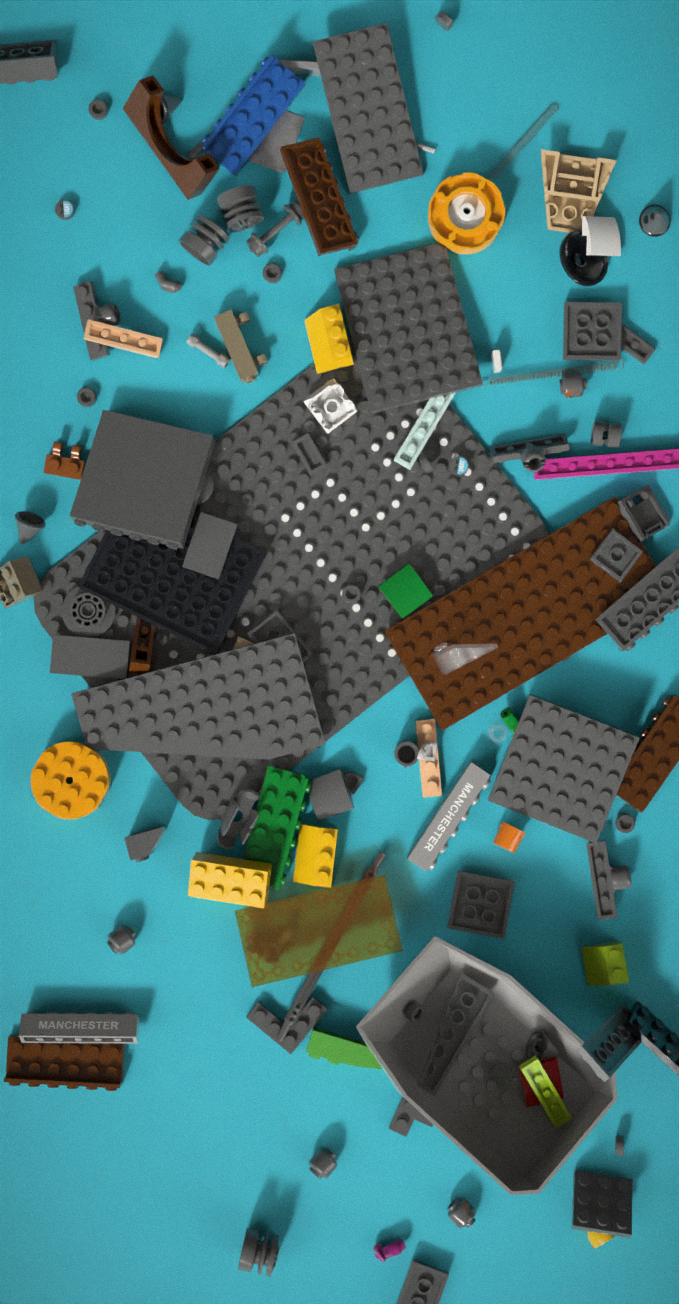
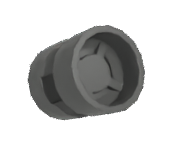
(613, 434)

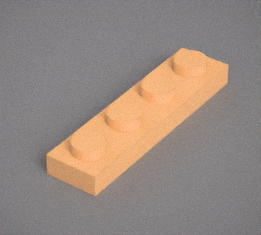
(122, 338)
(428, 769)

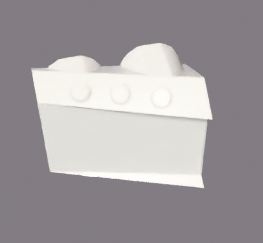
(330, 405)

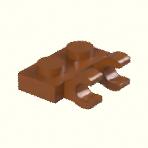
(62, 466)

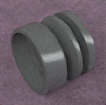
(240, 208)
(206, 237)
(258, 1252)

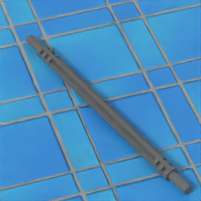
(313, 978)

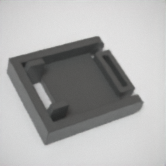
(645, 517)

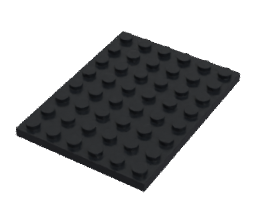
(157, 589)

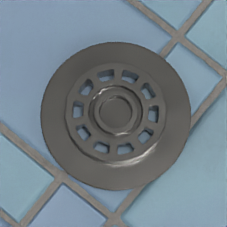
(87, 611)

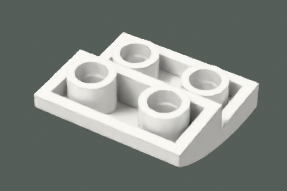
(602, 236)

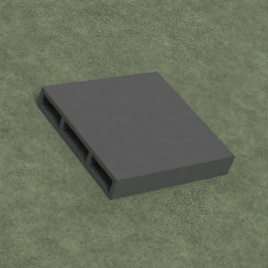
(142, 479)

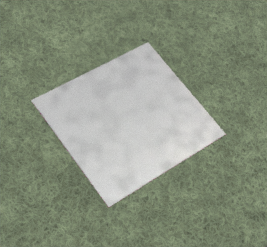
(283, 133)

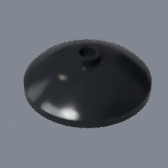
(581, 268)

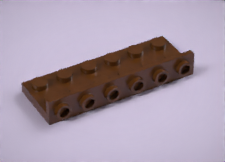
(319, 196)
(653, 757)
(65, 1064)

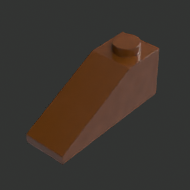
(141, 647)

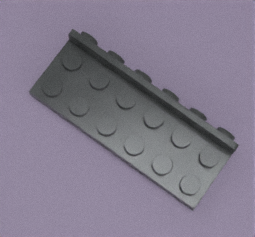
(643, 604)

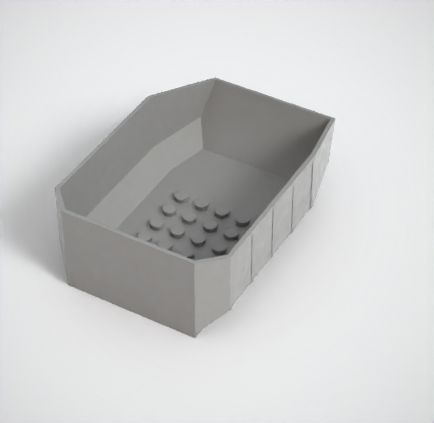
(471, 1108)

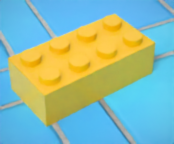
(229, 879)

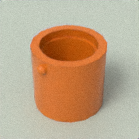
(508, 837)

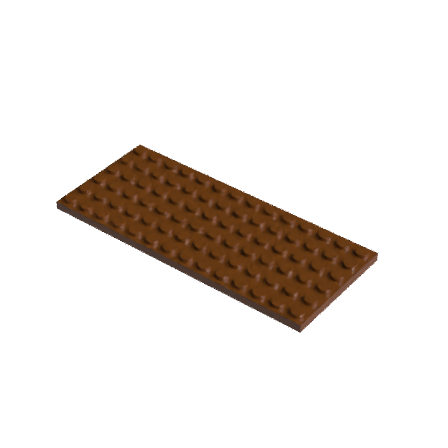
(531, 606)

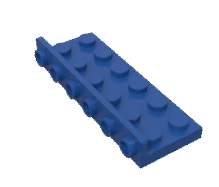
(253, 115)

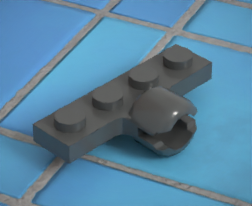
(89, 309)
(530, 451)
(606, 879)

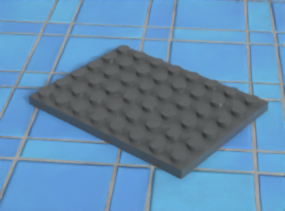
(408, 327)

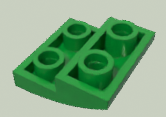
(405, 590)

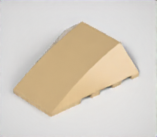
(572, 188)

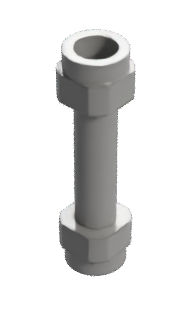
(221, 359)

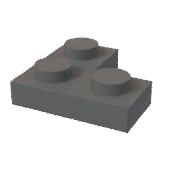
(405, 1116)

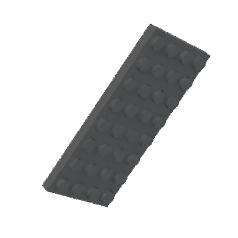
(368, 108)

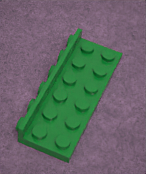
(277, 820)

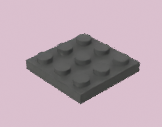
(592, 331)
(480, 904)
(602, 1204)

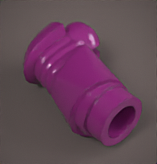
(392, 1249)

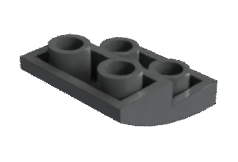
(330, 795)

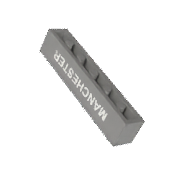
(448, 817)
(79, 1028)

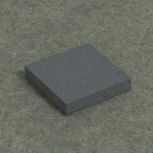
(616, 555)

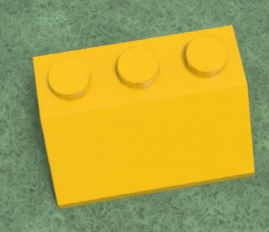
(328, 339)
(315, 855)

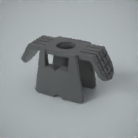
(229, 828)

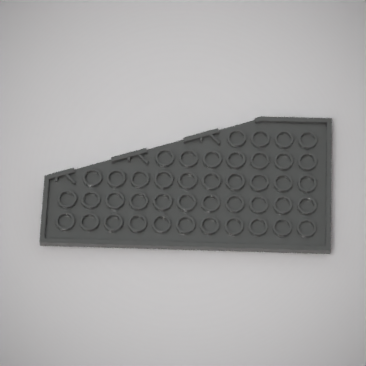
(219, 705)

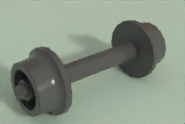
(256, 244)

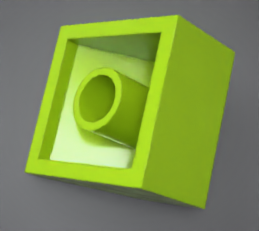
(605, 964)

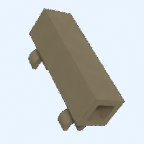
(236, 346)

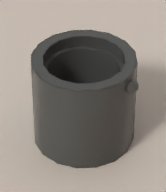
(406, 753)

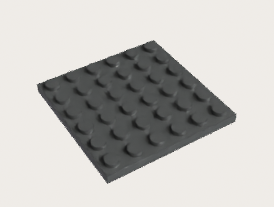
(563, 768)

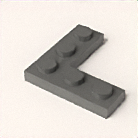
(271, 1024)

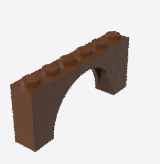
(144, 112)

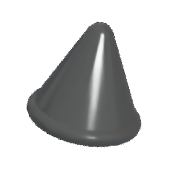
(28, 525)

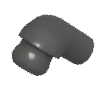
(167, 285)

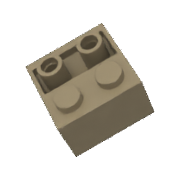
(18, 582)

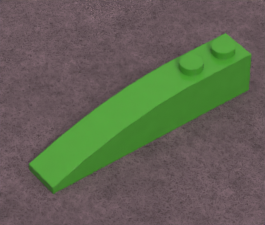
(340, 1049)

